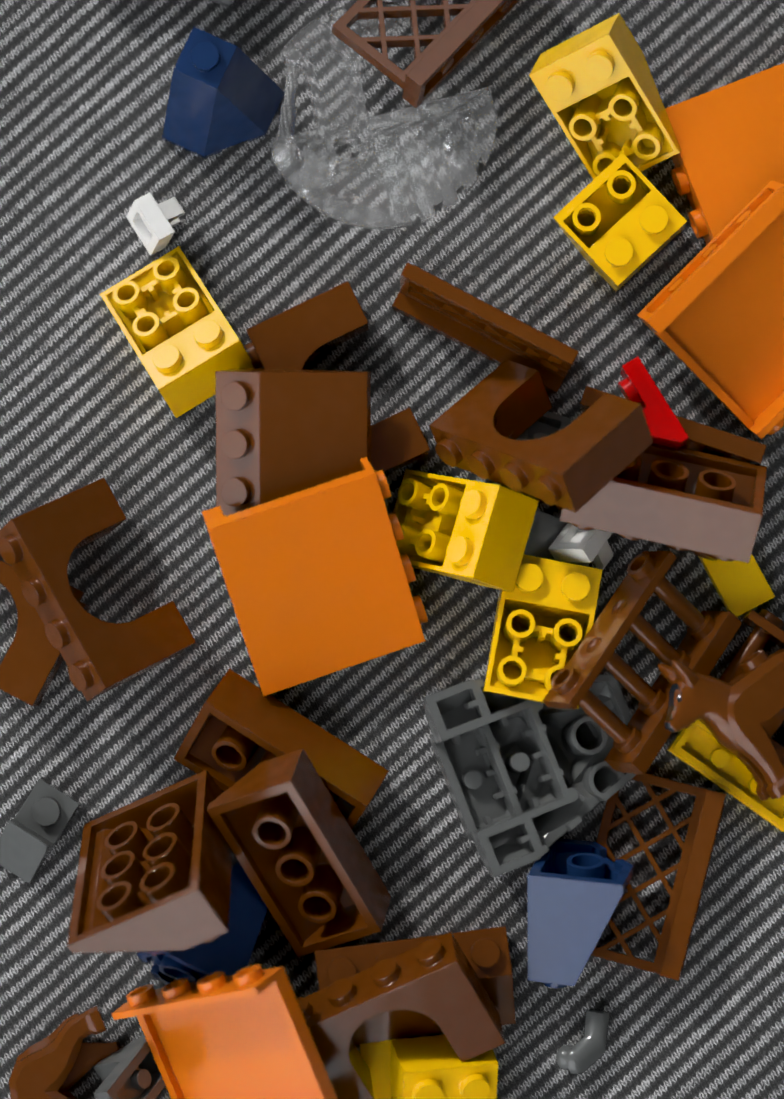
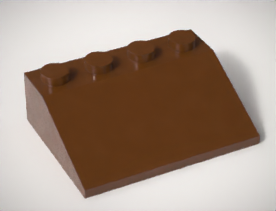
(287, 432)
(153, 874)

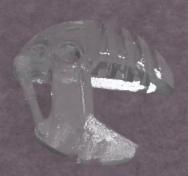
(404, 156)

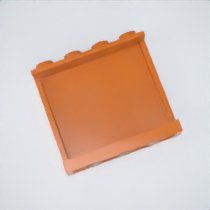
(728, 147)
(729, 314)
(318, 579)
(230, 1037)

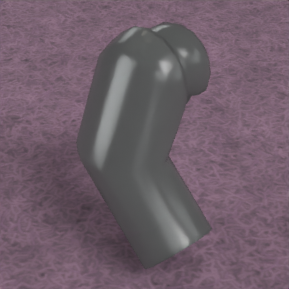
(590, 1048)

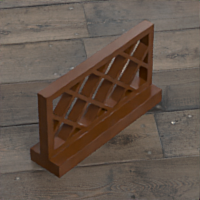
(443, 50)
(481, 326)
(688, 881)

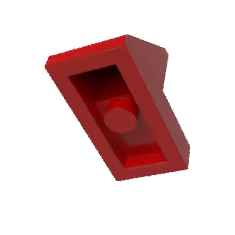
(640, 388)

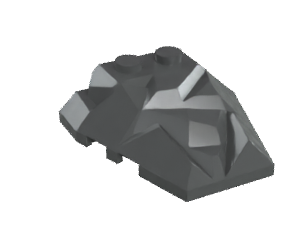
(521, 767)

